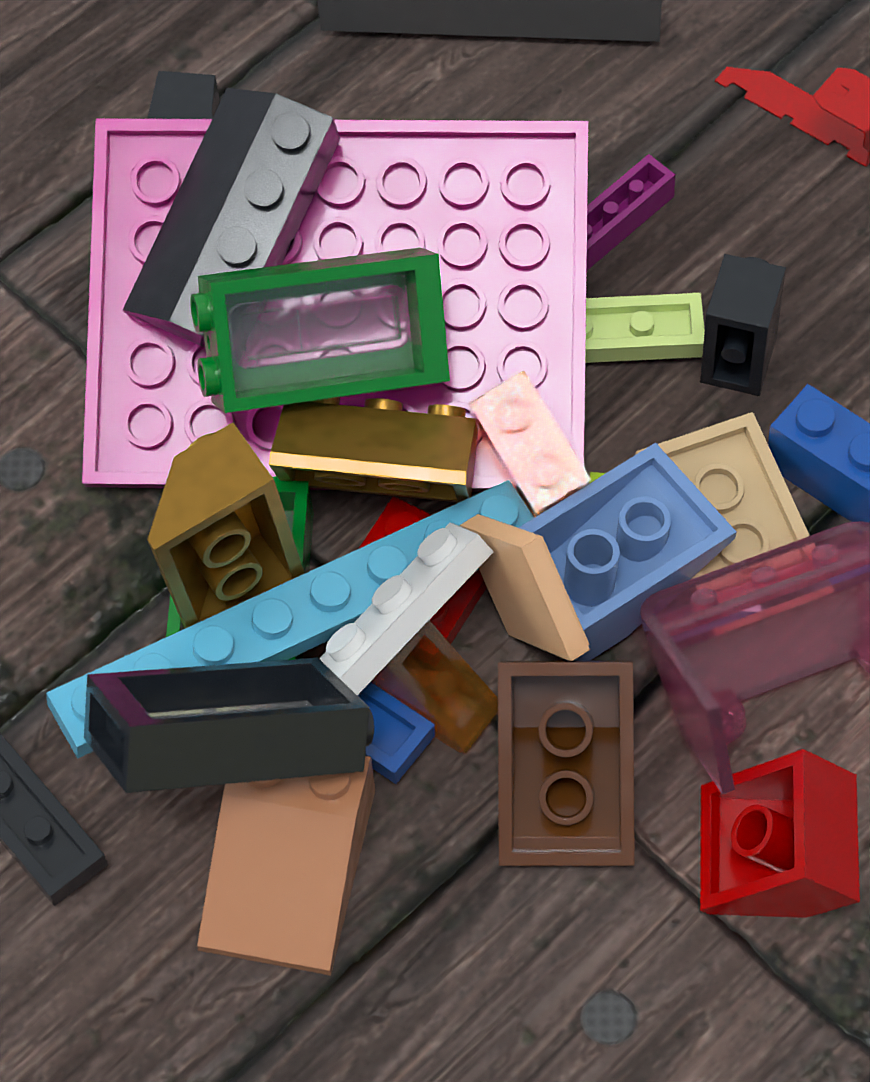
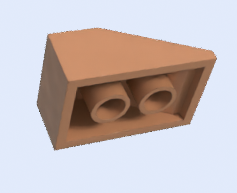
(286, 868)

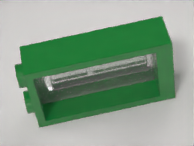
(321, 329)

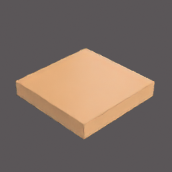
(528, 589)

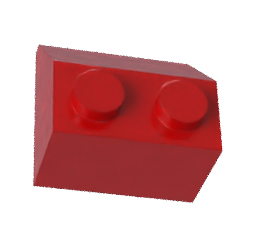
(781, 840)

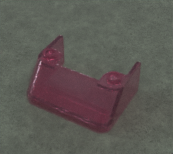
(757, 631)

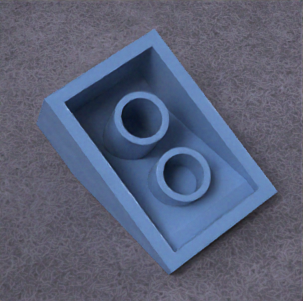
(627, 540)

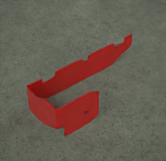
(827, 115)

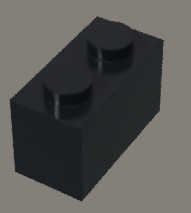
(742, 324)

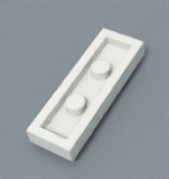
(404, 605)

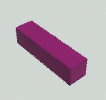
(626, 206)

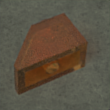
(440, 687)

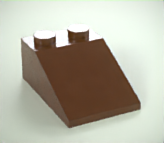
(566, 763)

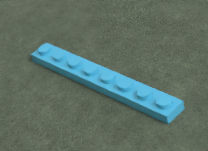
(292, 614)

